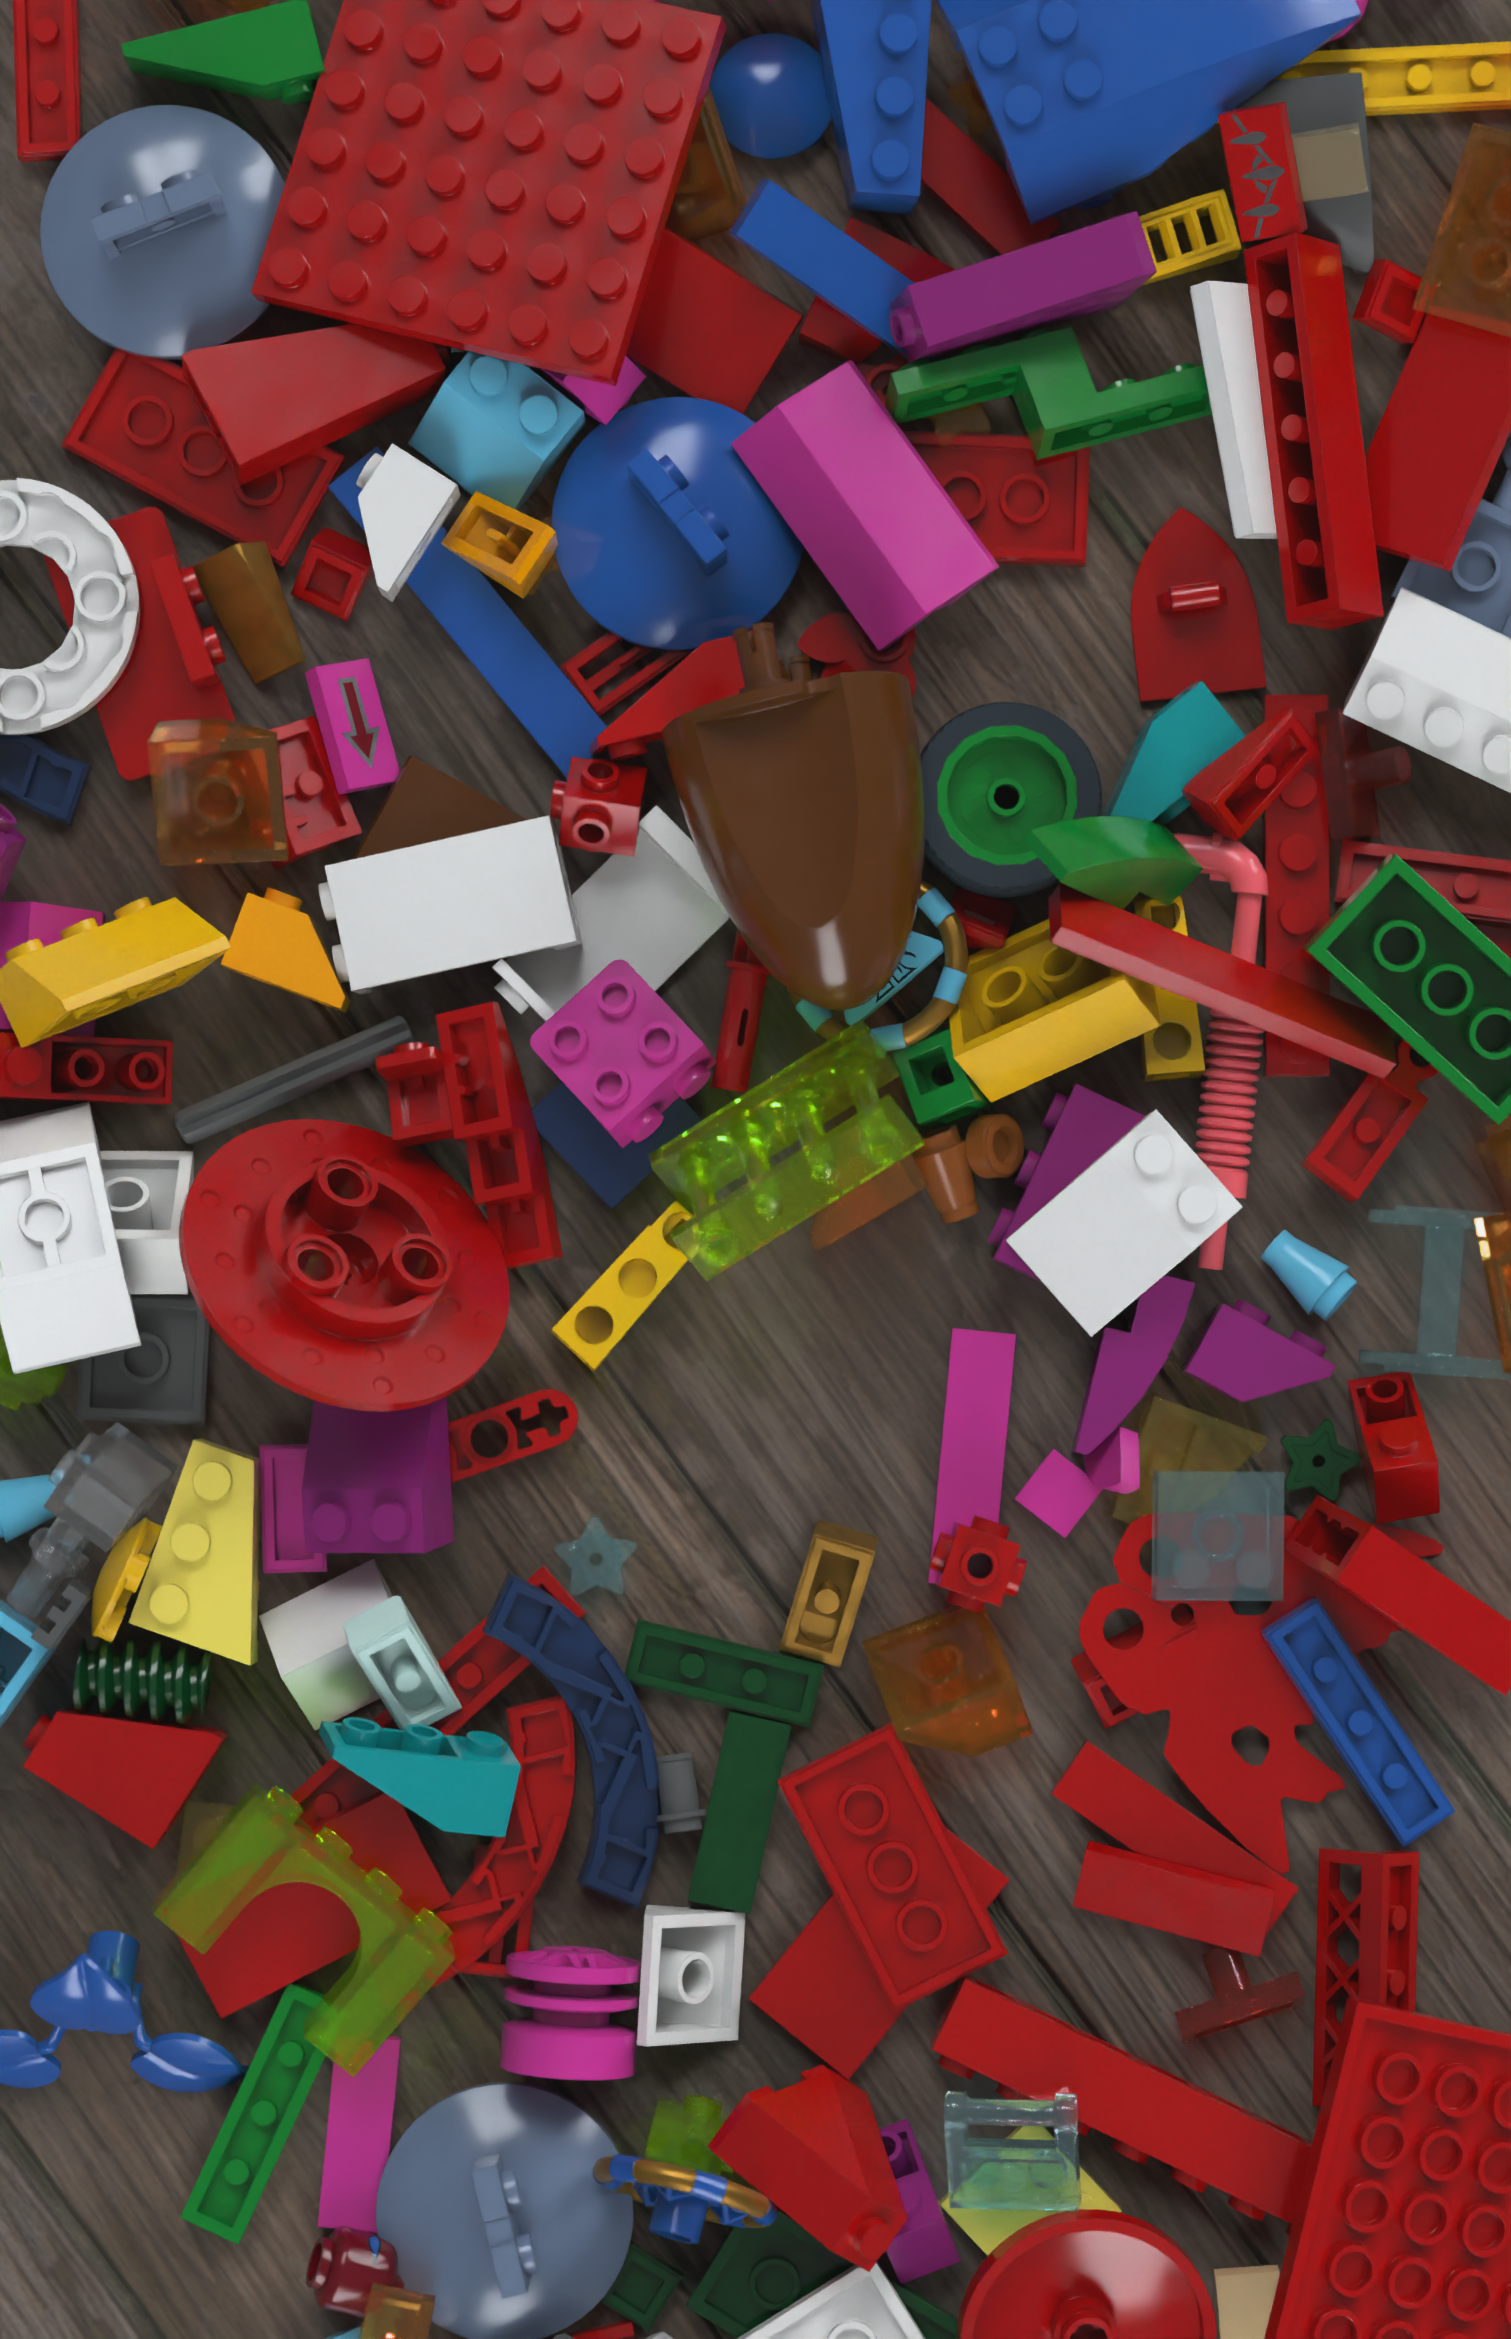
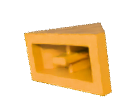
(502, 542)

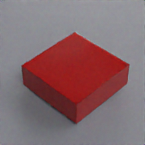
(1389, 302)

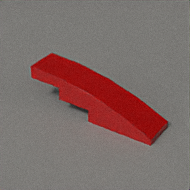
(500, 1133)

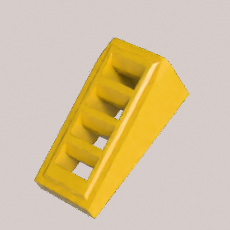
(1188, 211)

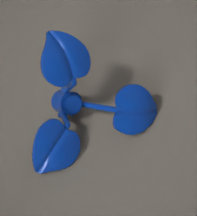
(102, 1996)

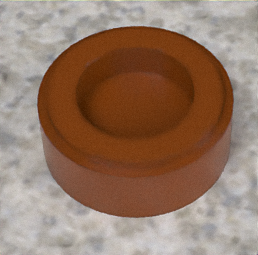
(994, 1146)

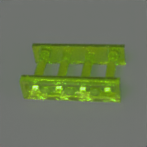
(768, 1120)

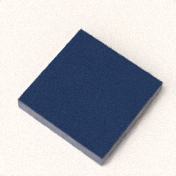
(593, 1152)

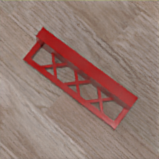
(1385, 1940)

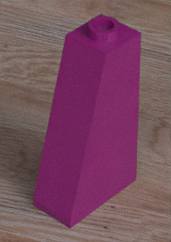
(1023, 289)

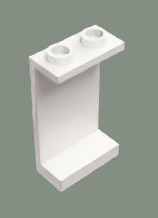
(450, 904)
(632, 909)

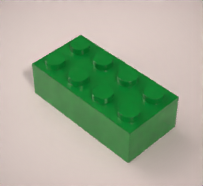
(1426, 979)

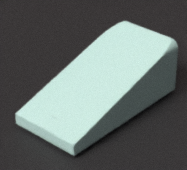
(400, 1664)

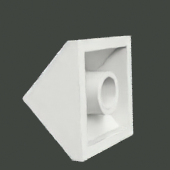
(313, 1647)
(690, 1975)

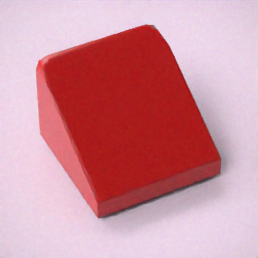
(333, 573)

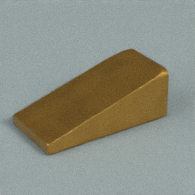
(252, 608)
(829, 1593)

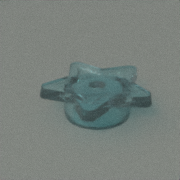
(613, 1552)

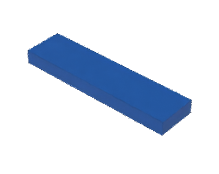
(822, 259)
(1357, 1721)

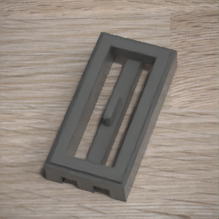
(64, 1612)

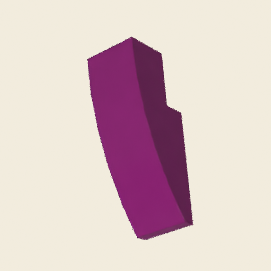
(1130, 1360)

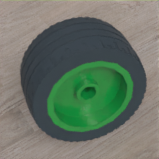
(996, 748)

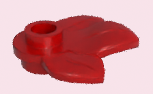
(845, 647)

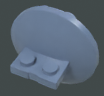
(161, 230)
(503, 2211)

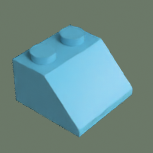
(497, 428)

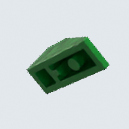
(250, 54)

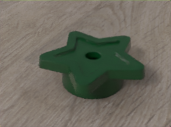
(1301, 1453)

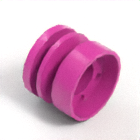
(570, 2014)

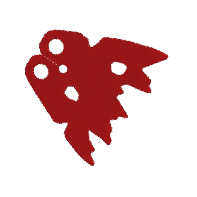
(1230, 1683)

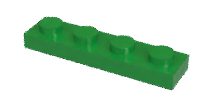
(258, 2120)

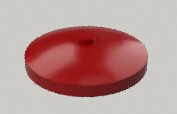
(1087, 2280)

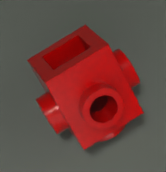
(600, 806)
(955, 1550)

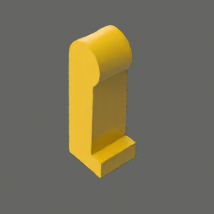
(1176, 1045)
(624, 1290)

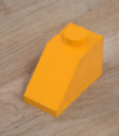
(284, 949)

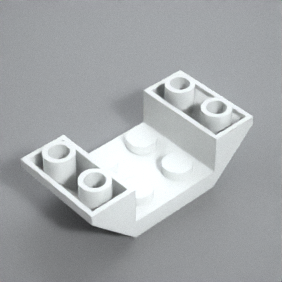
(59, 1244)

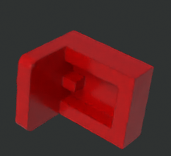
(416, 1094)

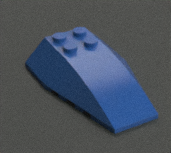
(1119, 86)

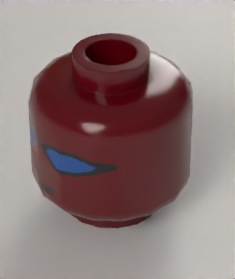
(346, 2267)

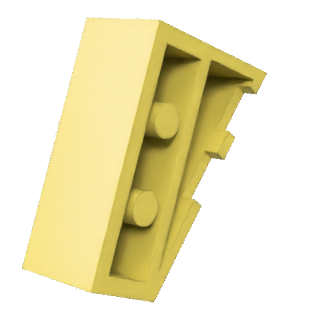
(207, 1557)

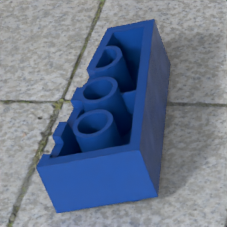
(877, 96)

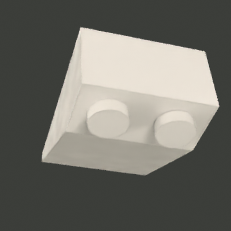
(1123, 1223)

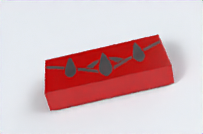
(1263, 171)

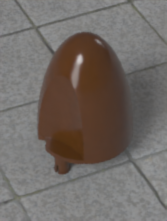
(808, 817)

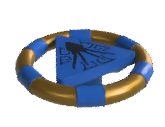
(683, 2196)

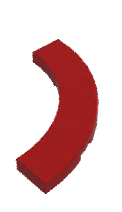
(519, 1863)

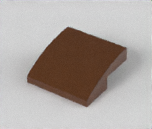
(427, 808)

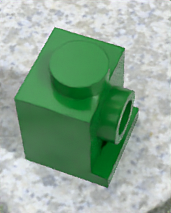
(930, 1100)

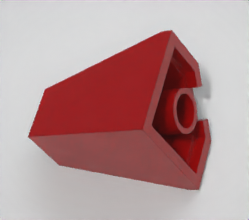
(818, 2161)

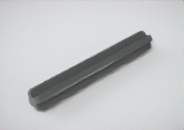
(291, 1080)

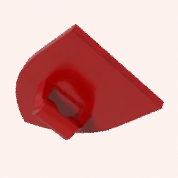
(1193, 615)

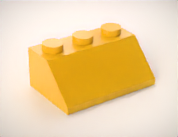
(104, 967)
(1041, 1011)

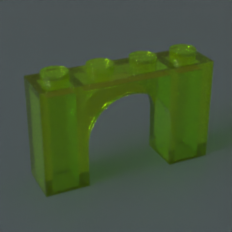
(269, 1845)

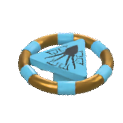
(918, 955)

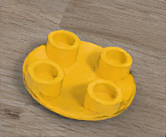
(121, 1577)

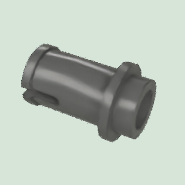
(678, 1793)

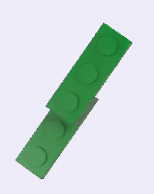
(1050, 391)

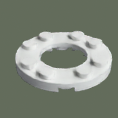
(104, 608)

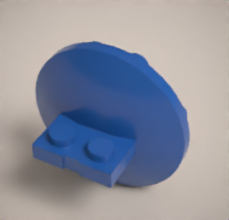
(670, 527)

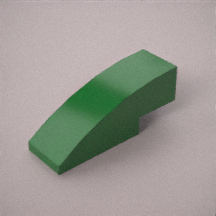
(1115, 858)

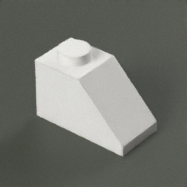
(401, 513)

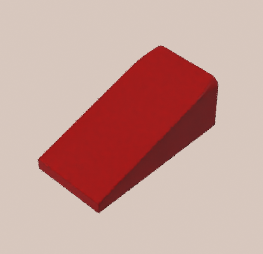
(1251, 774)

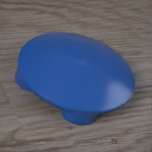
(771, 96)

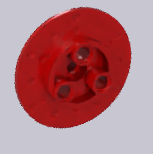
(343, 1265)

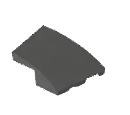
(1322, 104)

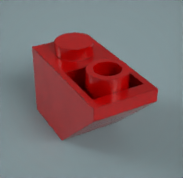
(1394, 1447)

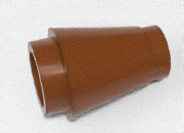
(947, 1173)

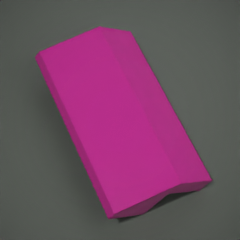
(864, 504)

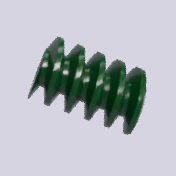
(142, 1681)

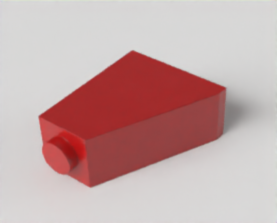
(122, 1767)

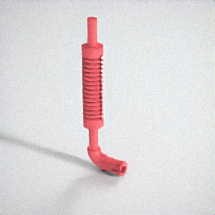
(1232, 1040)

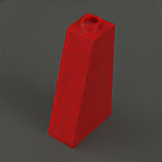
(306, 389)
(1405, 1591)

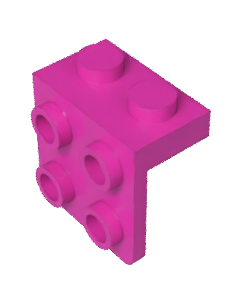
(623, 1052)

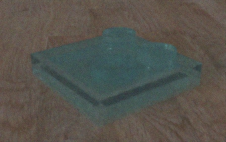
(1218, 1535)

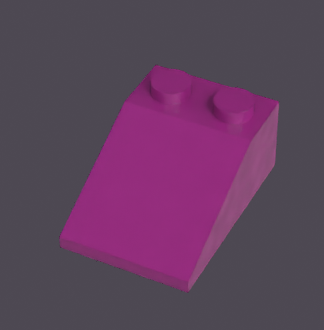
(377, 1480)

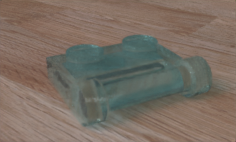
(1012, 2171)

